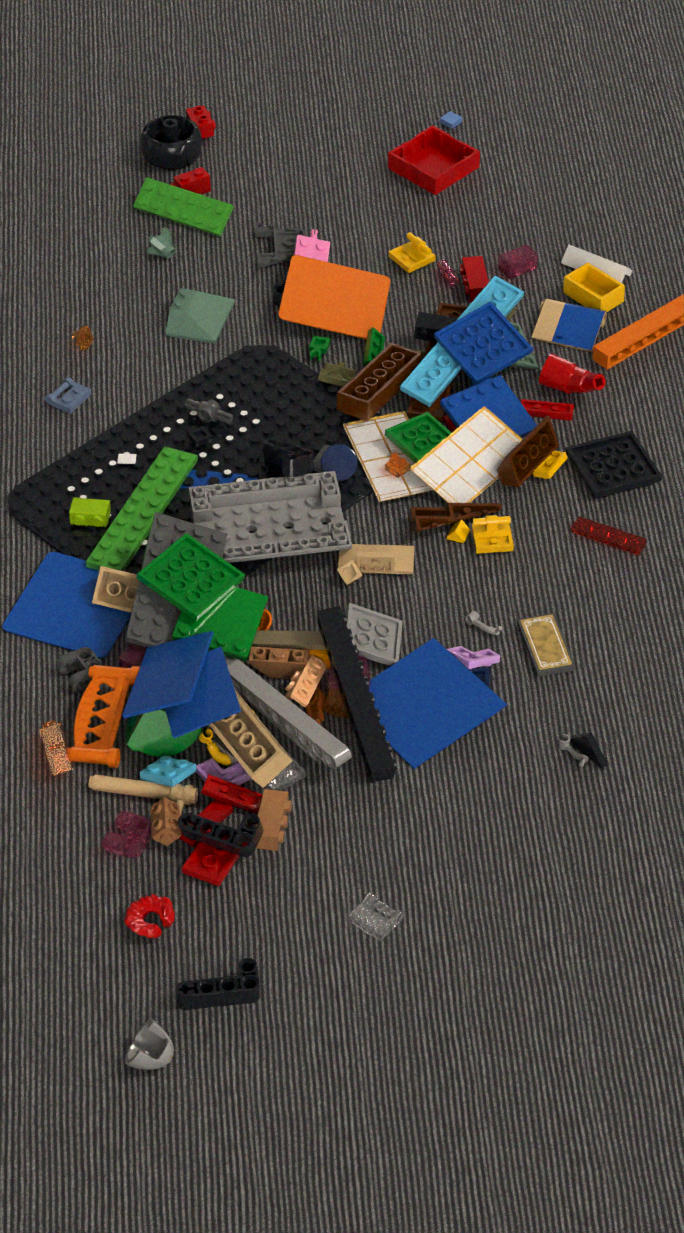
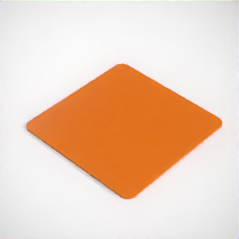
(334, 297)

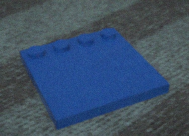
(483, 343)
(494, 395)

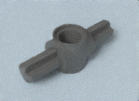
(209, 411)

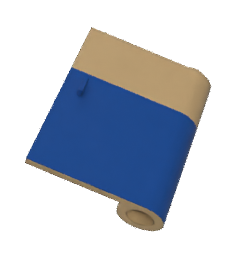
(568, 324)

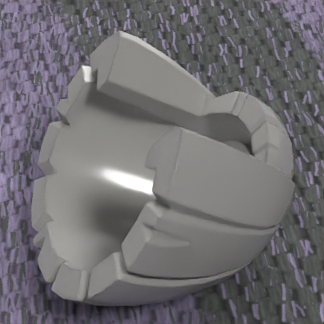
(150, 1047)

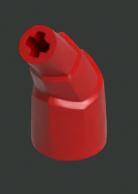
(568, 377)

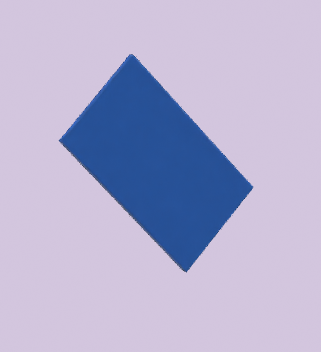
(168, 674)

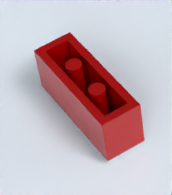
(473, 276)

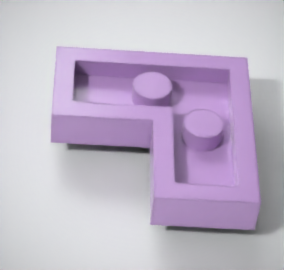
(475, 659)
(235, 774)

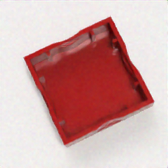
(433, 160)

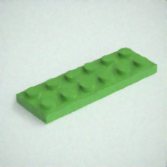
(183, 206)

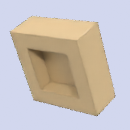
(349, 572)

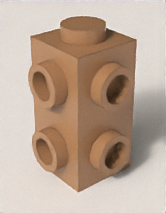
(165, 821)

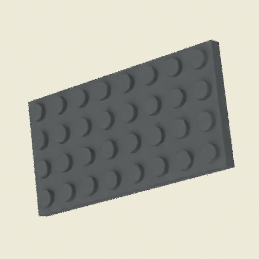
(152, 616)

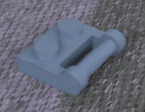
(71, 399)

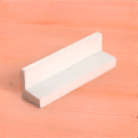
(576, 257)

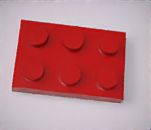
(210, 863)

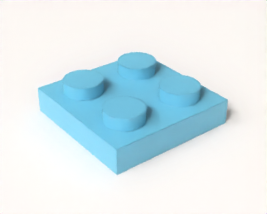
(168, 771)

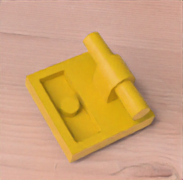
(412, 254)
(492, 534)

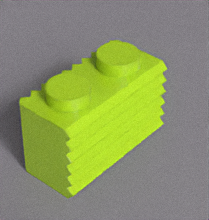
(89, 512)

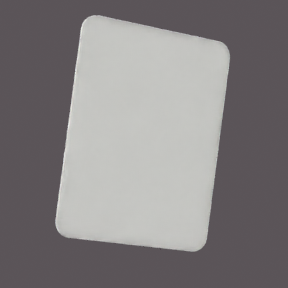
(126, 458)

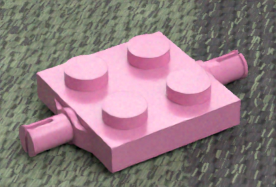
(312, 247)

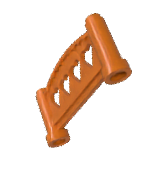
(102, 750)

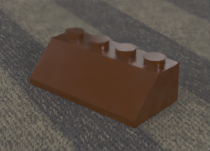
(528, 454)

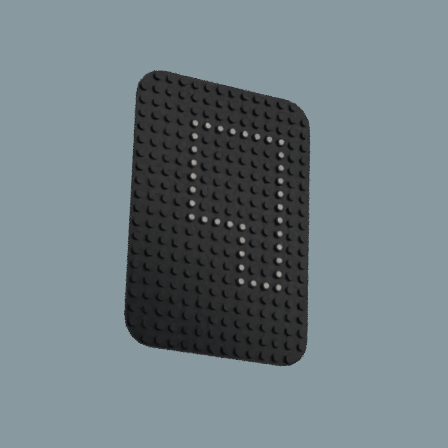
(268, 398)

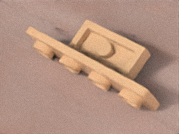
(305, 682)

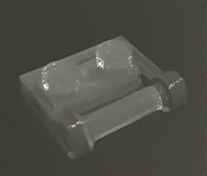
(371, 921)

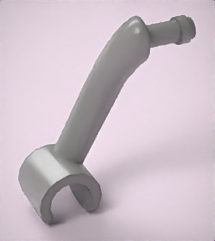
(473, 617)
(564, 744)

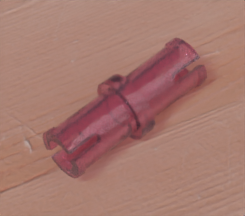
(448, 273)

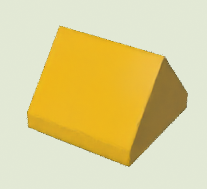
(458, 532)

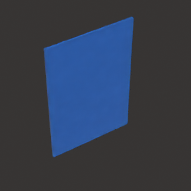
(212, 698)

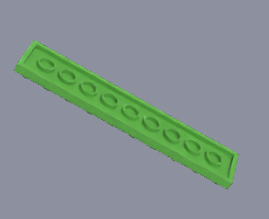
(135, 518)

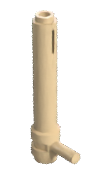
(179, 794)

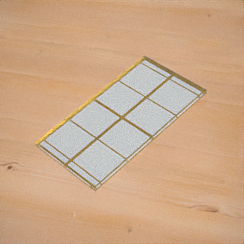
(374, 452)
(468, 458)

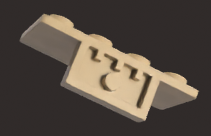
(379, 558)

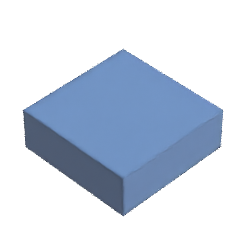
(451, 120)

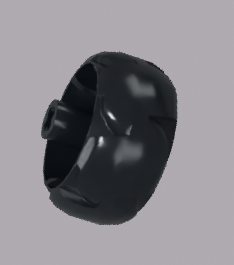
(171, 142)

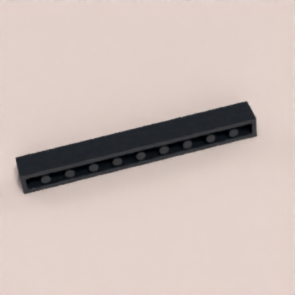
(356, 695)

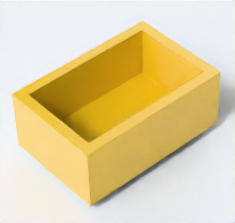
(593, 288)

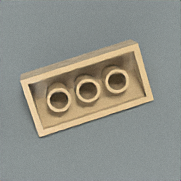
(115, 589)

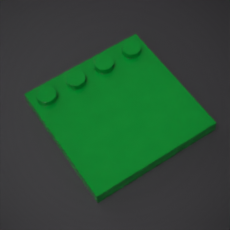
(190, 576)
(231, 620)

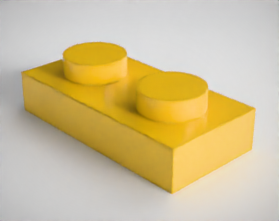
(550, 465)

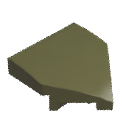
(336, 374)

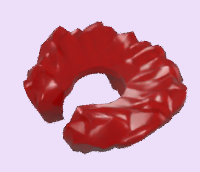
(139, 910)

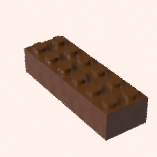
(377, 382)

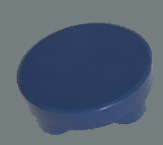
(339, 459)

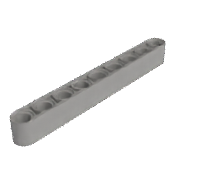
(288, 715)

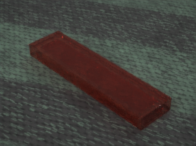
(609, 535)

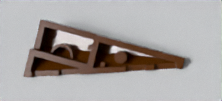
(430, 517)

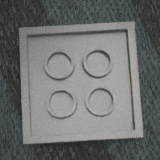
(374, 634)

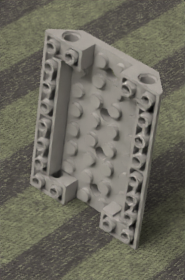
(270, 507)

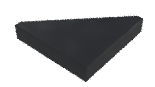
(588, 746)

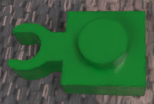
(318, 346)

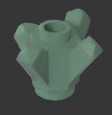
(161, 244)

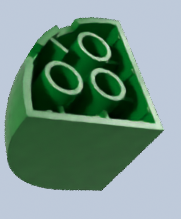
(153, 735)

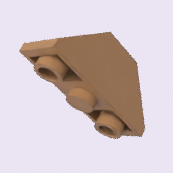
(278, 662)

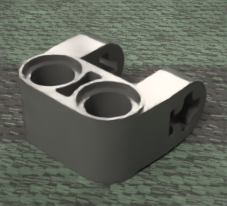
(81, 661)

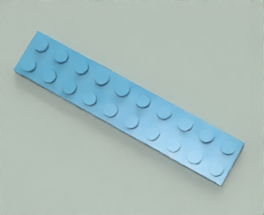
(438, 367)

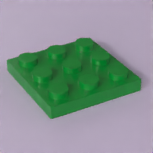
(417, 435)

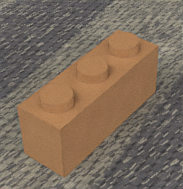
(273, 818)

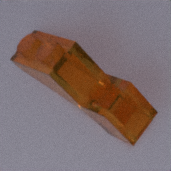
(56, 748)

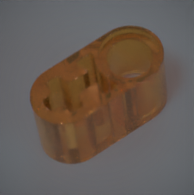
(334, 704)

